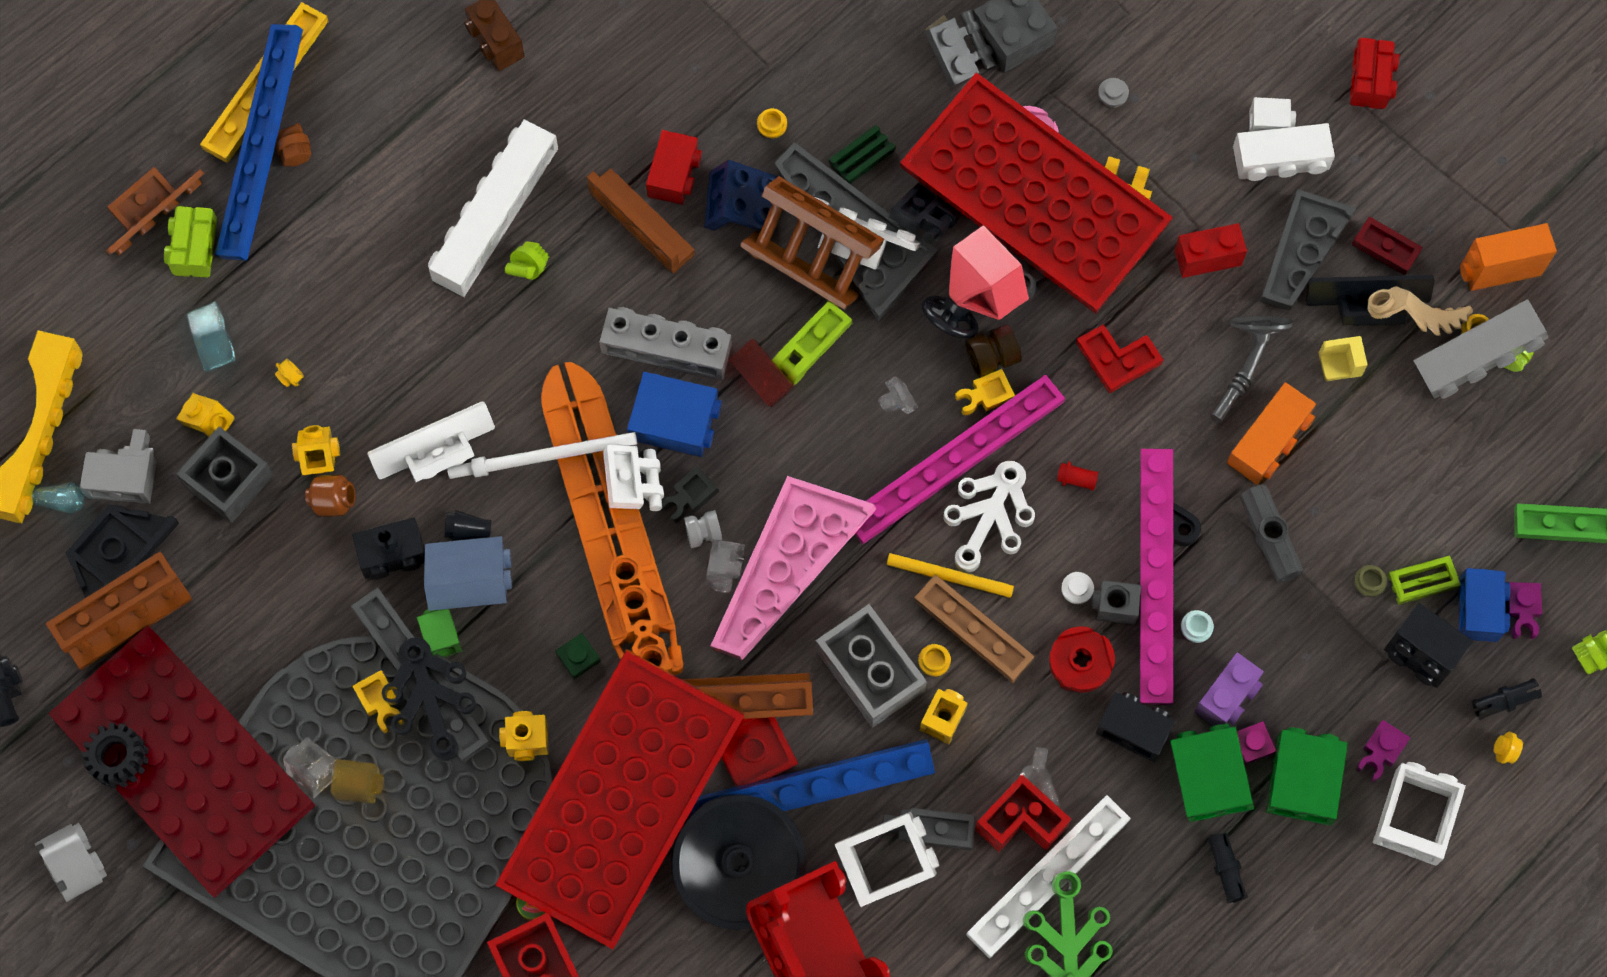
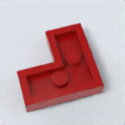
(1115, 365)

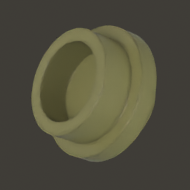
(1370, 581)

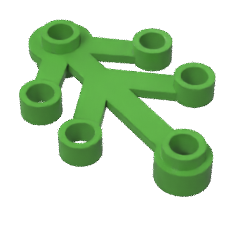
(1069, 942)

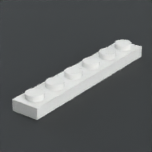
(1036, 886)

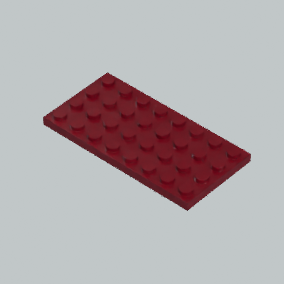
(206, 778)

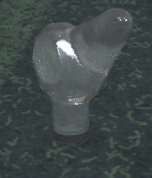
(1039, 775)

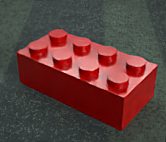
(532, 951)

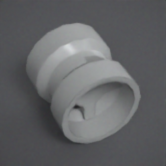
(705, 529)

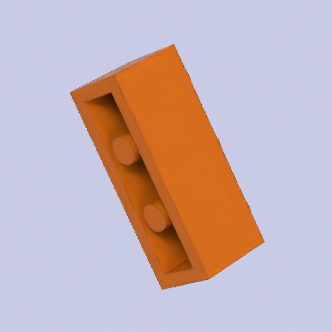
(1272, 434)

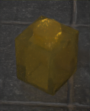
(356, 781)

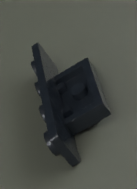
(1353, 293)

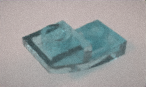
(210, 336)

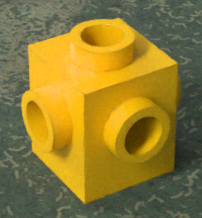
(315, 450)
(526, 747)

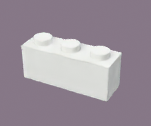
(1283, 151)

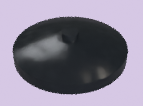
(734, 854)

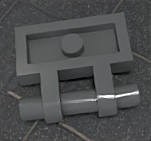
(952, 49)

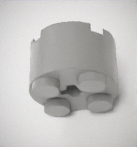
(69, 861)

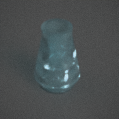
(60, 497)

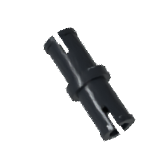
(1506, 699)
(1227, 868)

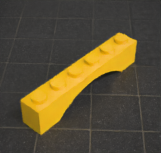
(53, 365)

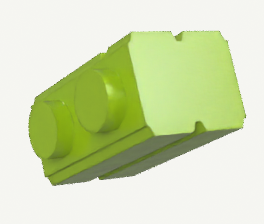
(191, 241)

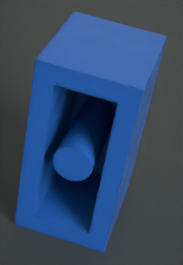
(1483, 604)

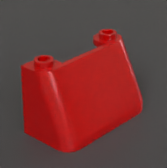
(808, 931)

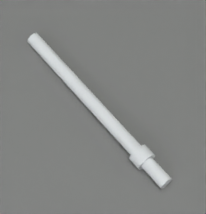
(482, 466)

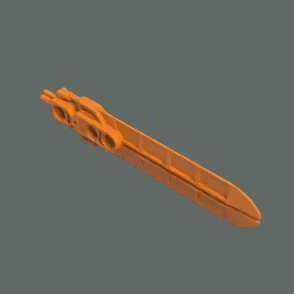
(623, 623)

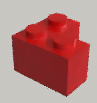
(1026, 809)

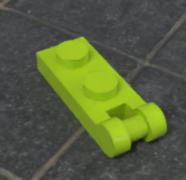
(812, 341)

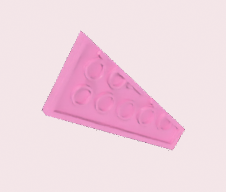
(794, 547)

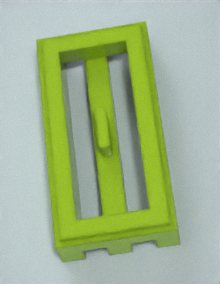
(1425, 592)

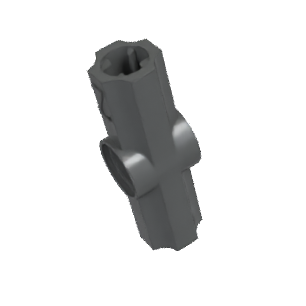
(1278, 551)

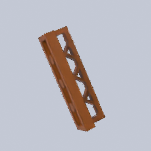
(640, 219)

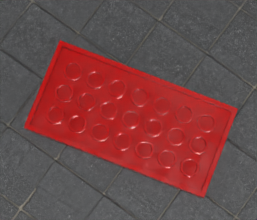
(1036, 192)
(619, 799)

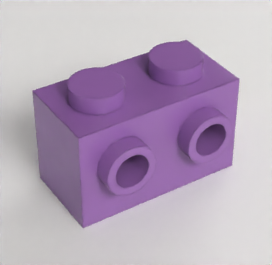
(1228, 692)

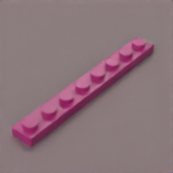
(960, 455)
(1156, 576)

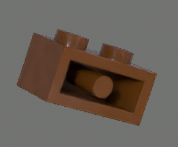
(494, 32)

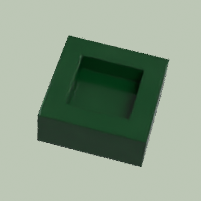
(578, 656)

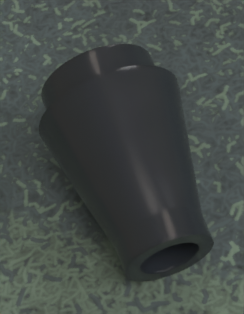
(466, 526)

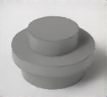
(1113, 92)

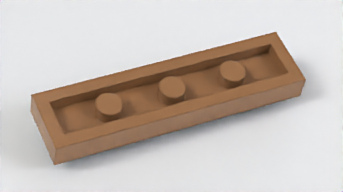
(974, 628)

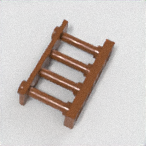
(827, 220)
(119, 611)
(761, 694)

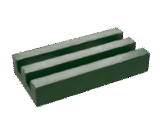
(881, 139)

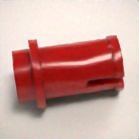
(1077, 476)

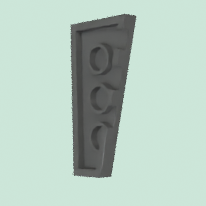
(1305, 241)

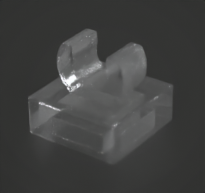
(898, 397)

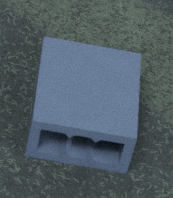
(467, 573)

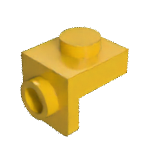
(204, 415)

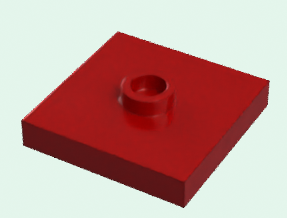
(757, 751)

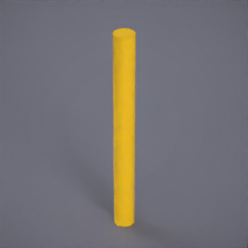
(950, 575)

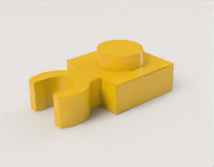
(989, 390)
(370, 695)

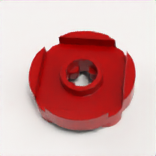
(1091, 644)

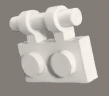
(624, 477)

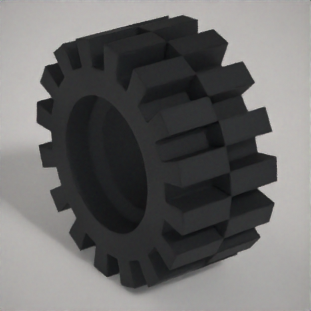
(102, 742)

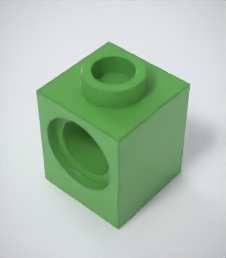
(439, 632)

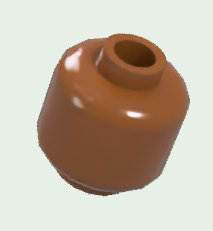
(330, 495)

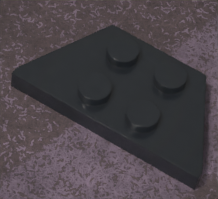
(115, 545)

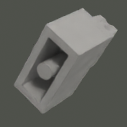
(121, 475)

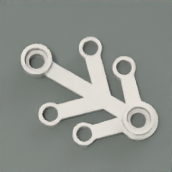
(991, 510)

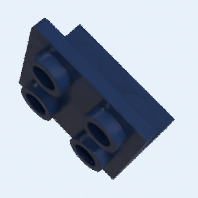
(737, 196)

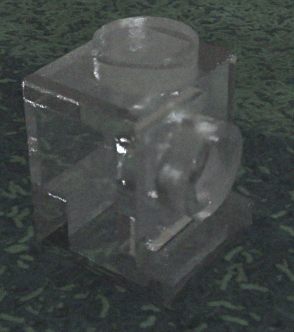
(724, 565)
(309, 766)

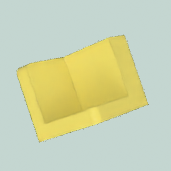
(1342, 358)

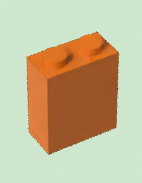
(1508, 257)

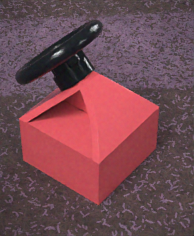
(981, 280)

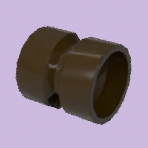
(997, 349)

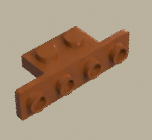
(143, 202)

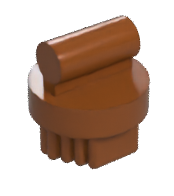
(293, 146)

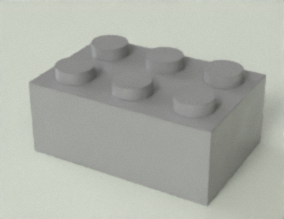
(870, 665)

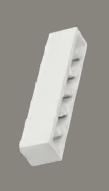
(492, 208)

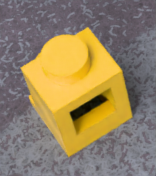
(943, 702)

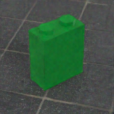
(1212, 773)
(1306, 776)

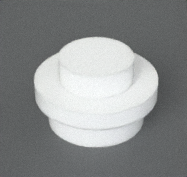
(1077, 588)

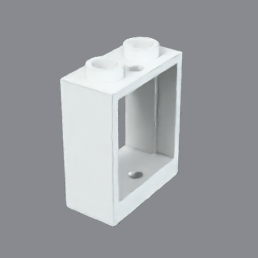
(1408, 843)
(856, 873)

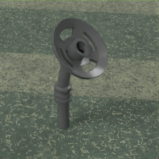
(1260, 328)

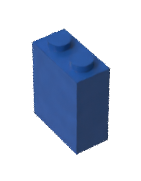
(674, 414)

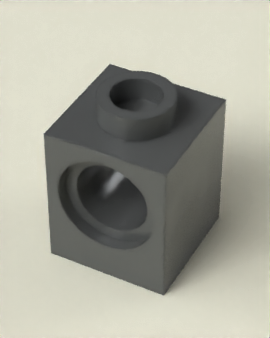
(1126, 592)

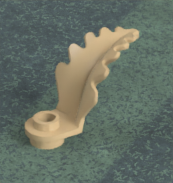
(1388, 302)

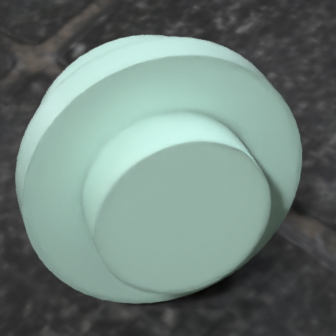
(1197, 626)

